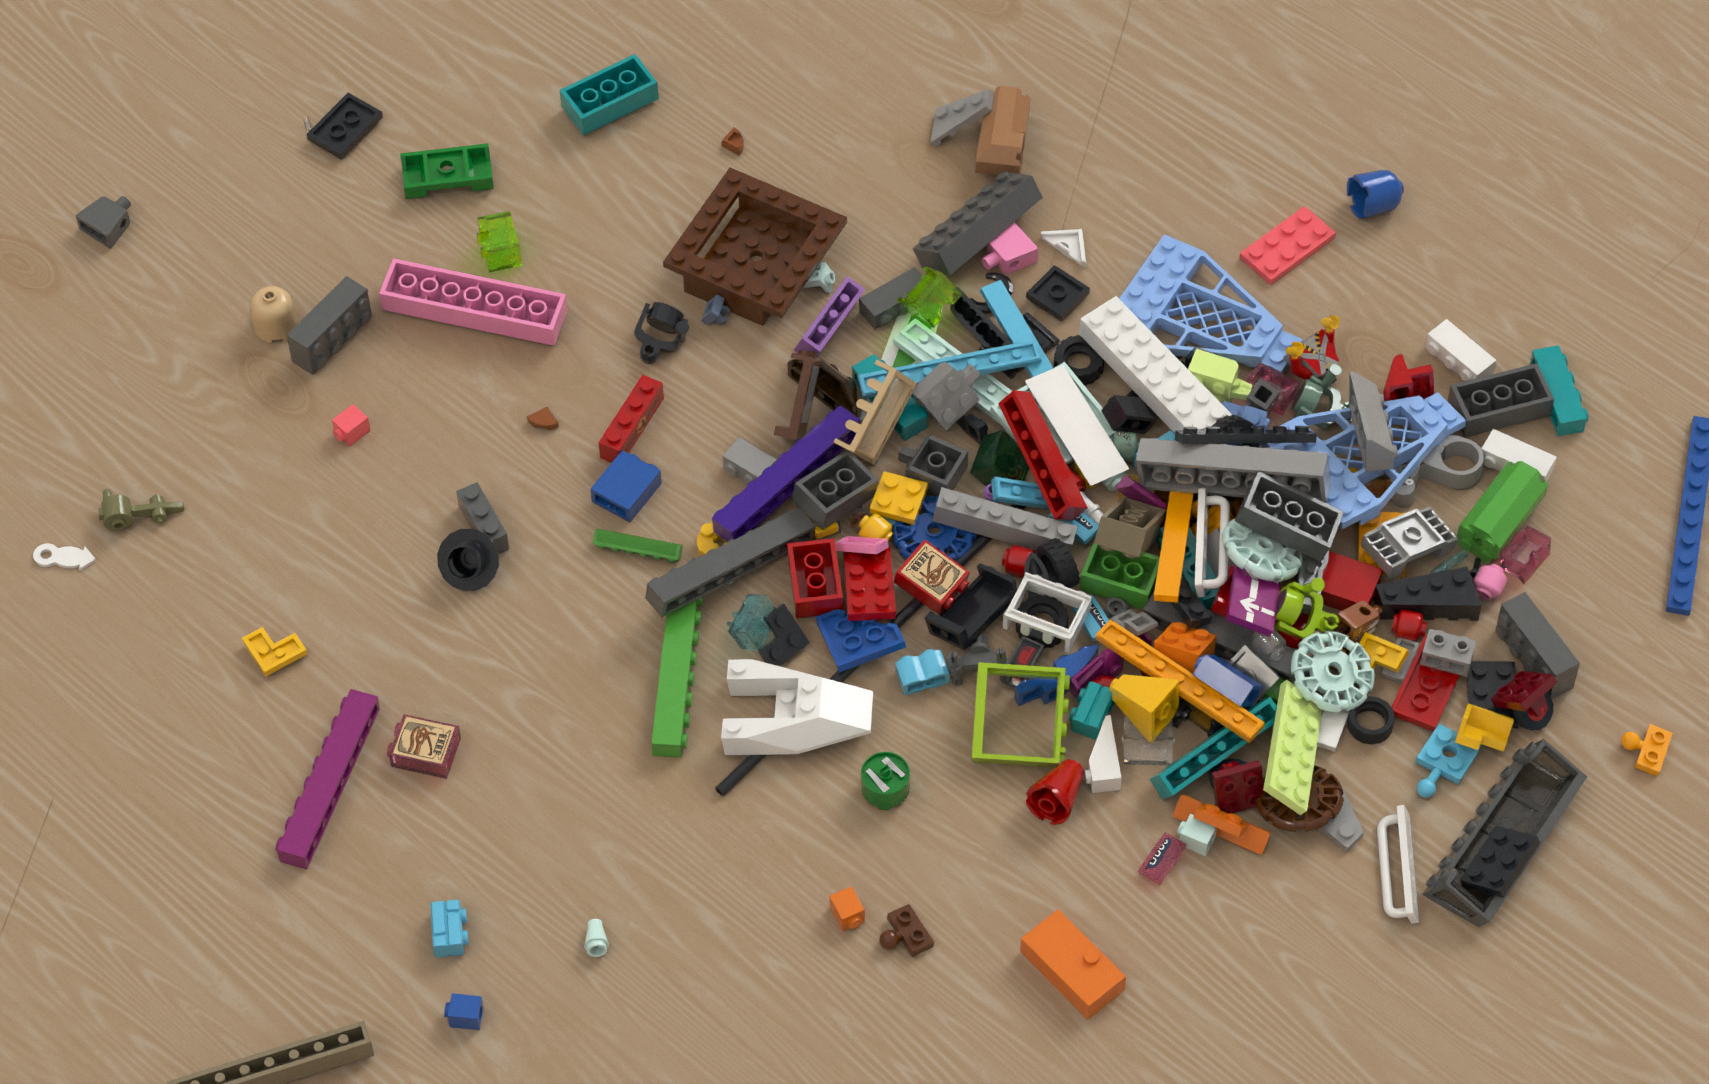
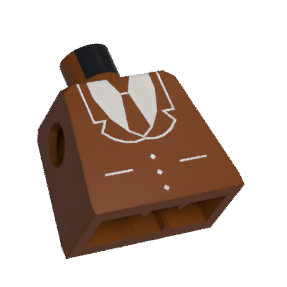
(1358, 620)

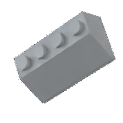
(1371, 424)

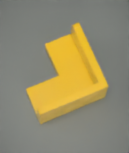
(1484, 728)

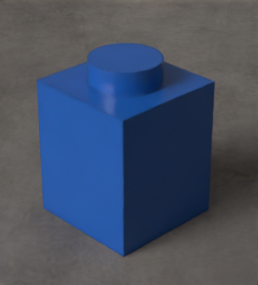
(464, 1011)

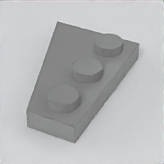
(956, 114)

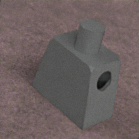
(105, 220)

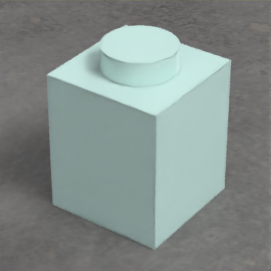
(1197, 835)

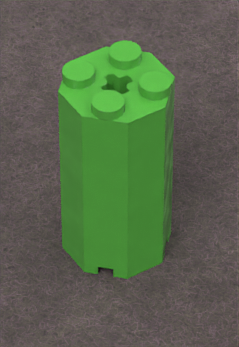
(1501, 511)

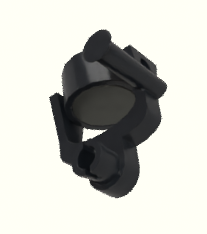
(664, 319)

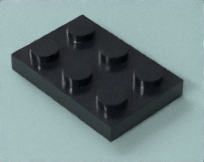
(344, 125)
(1485, 680)
(1499, 861)

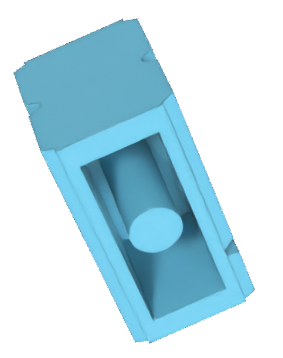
(447, 928)

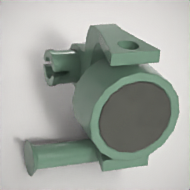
(1310, 394)

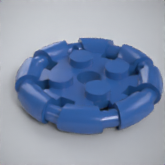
(943, 540)

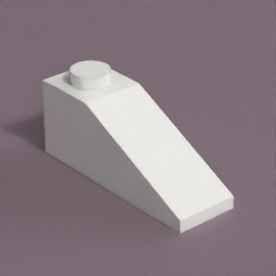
(1103, 766)

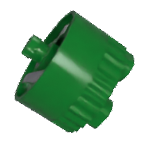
(885, 780)

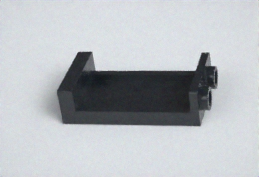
(974, 608)

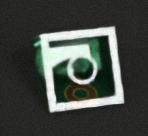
(999, 457)

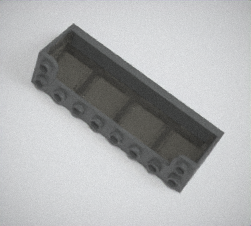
(1526, 800)

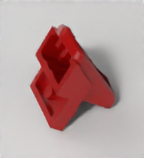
(1408, 382)

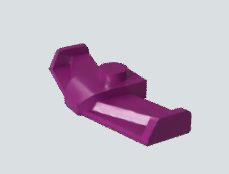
(1106, 664)

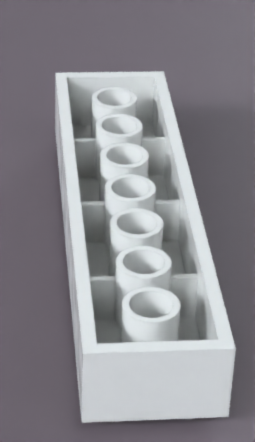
(1149, 367)

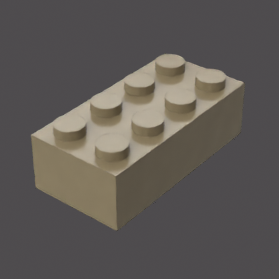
(1130, 527)

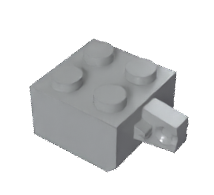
(947, 393)

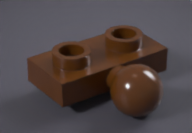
(908, 930)

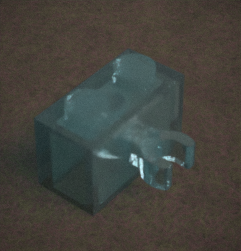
(749, 627)

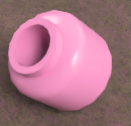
(1490, 581)

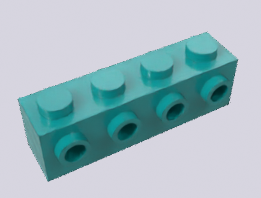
(1189, 568)

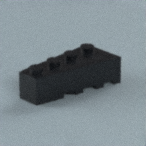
(1434, 595)

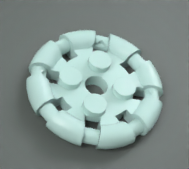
(1246, 544)
(1323, 680)

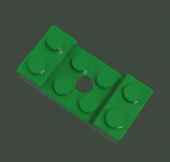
(424, 169)

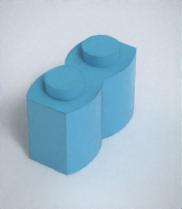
(922, 671)

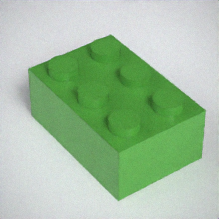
(1119, 576)

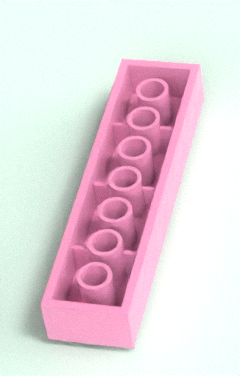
(473, 302)

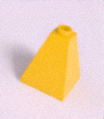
(1147, 702)

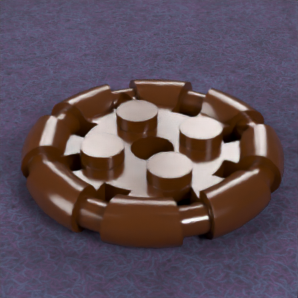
(1313, 816)

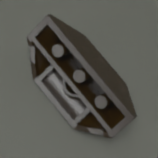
(831, 387)

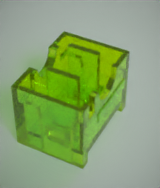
(499, 241)
(929, 297)

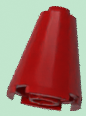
(1056, 792)

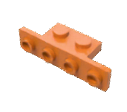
(1228, 826)

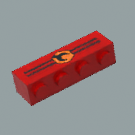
(631, 418)

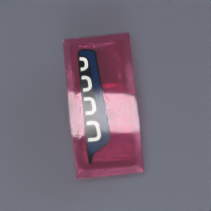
(1161, 858)

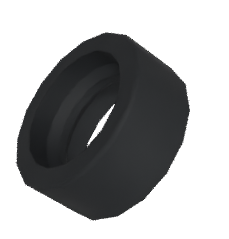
(1366, 735)

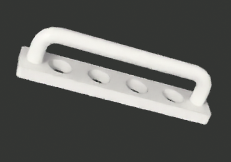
(1201, 542)
(1410, 910)

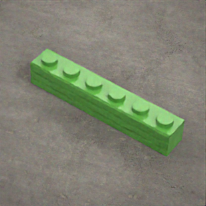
(638, 544)

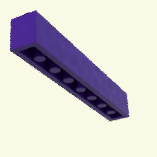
(778, 481)

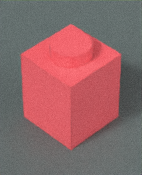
(350, 425)

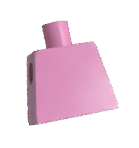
(1010, 251)

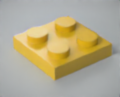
(899, 498)

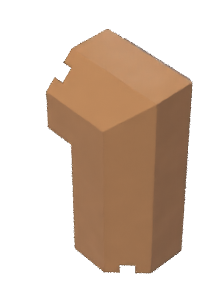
(1003, 133)

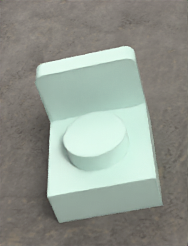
(823, 277)

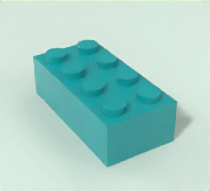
(609, 94)

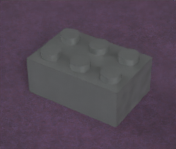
(835, 489)

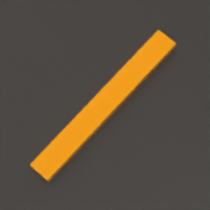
(1173, 547)
(1190, 687)

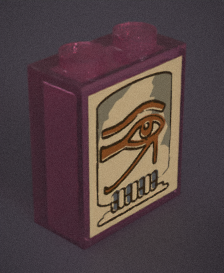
(424, 746)

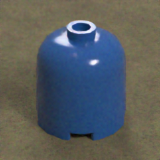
(1374, 193)

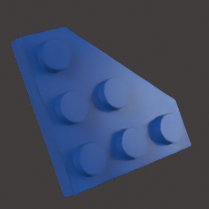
(857, 641)

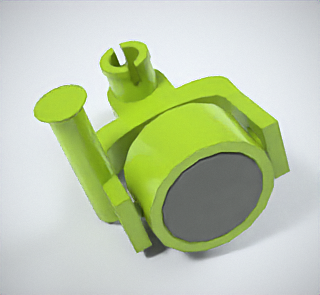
(1291, 603)

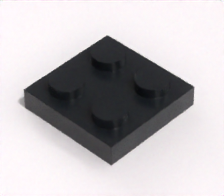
(1057, 293)

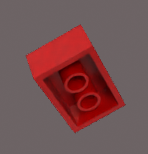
(814, 577)

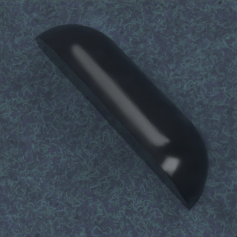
(978, 323)

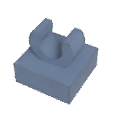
(713, 311)

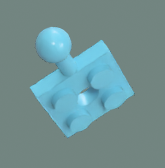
(1448, 767)

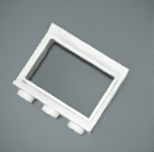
(1064, 594)

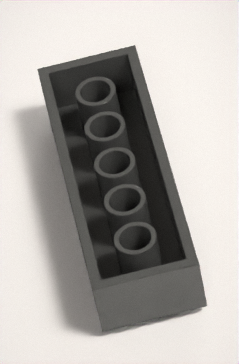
(977, 222)

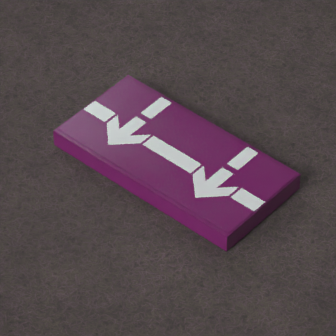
(1252, 601)

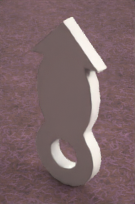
(64, 557)

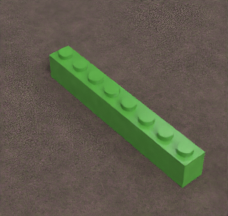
(674, 681)

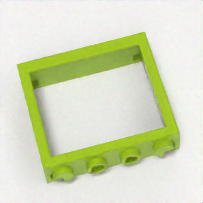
(1060, 728)

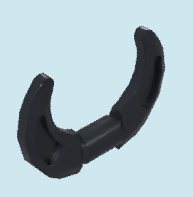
(995, 276)

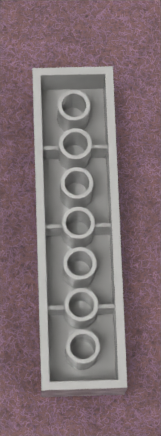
(1228, 468)

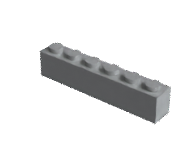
(1000, 521)

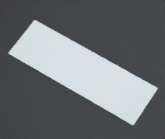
(1077, 425)

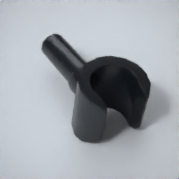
(1473, 572)

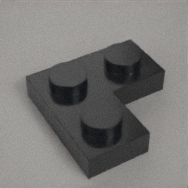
(788, 637)

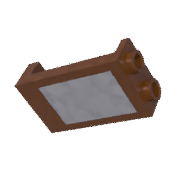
(804, 396)

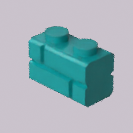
(1093, 707)

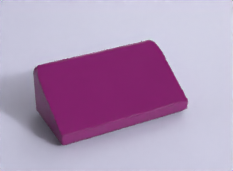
(1136, 491)

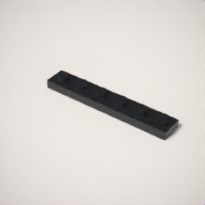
(1235, 434)

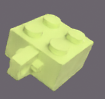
(1219, 376)

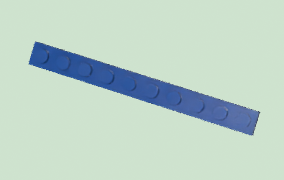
(1690, 519)

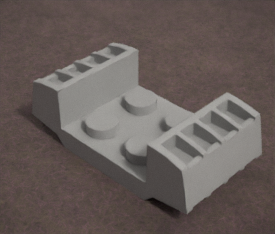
(1407, 539)

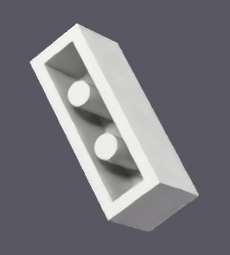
(1459, 352)
(1503, 448)

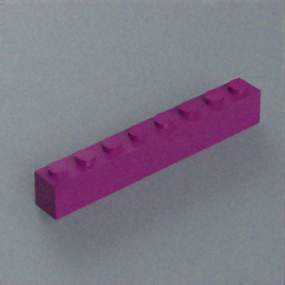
(328, 779)

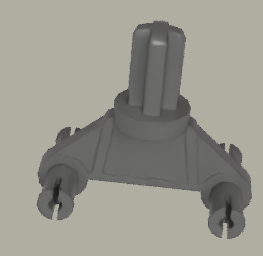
(978, 653)

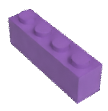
(830, 317)

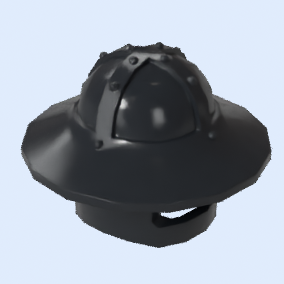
(468, 559)

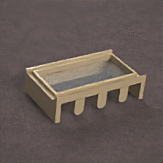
(880, 415)

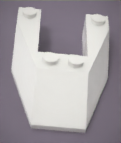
(807, 711)

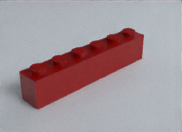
(1042, 455)

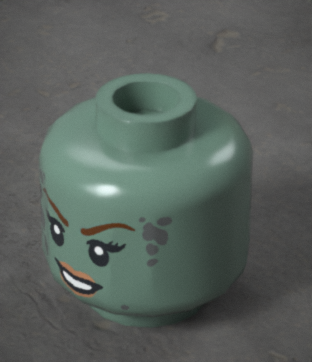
(1126, 444)

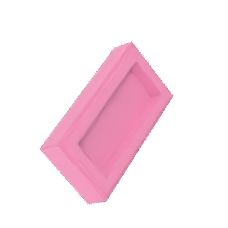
(861, 545)

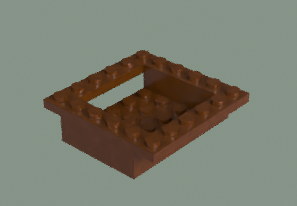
(770, 224)

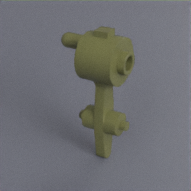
(119, 513)

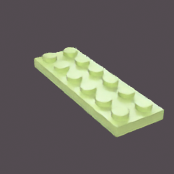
(1293, 749)

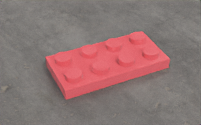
(1287, 245)

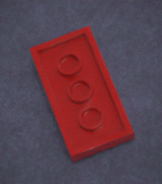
(869, 586)
(1424, 693)

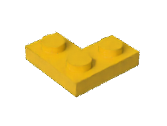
(1383, 652)
(270, 655)

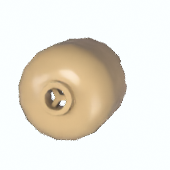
(272, 313)

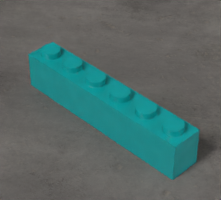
(1208, 753)

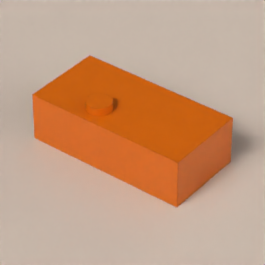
(1073, 964)

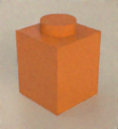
(847, 909)

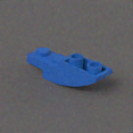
(1047, 688)

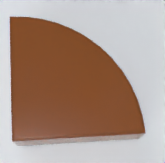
(733, 141)
(543, 419)

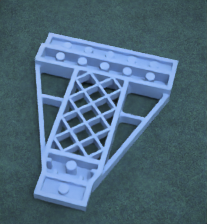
(1166, 281)
(1431, 423)

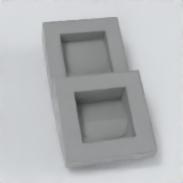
(1135, 623)

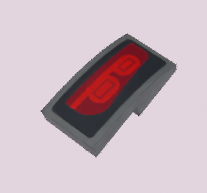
(1026, 653)

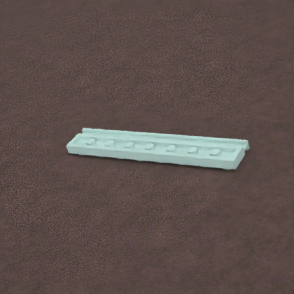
(926, 345)

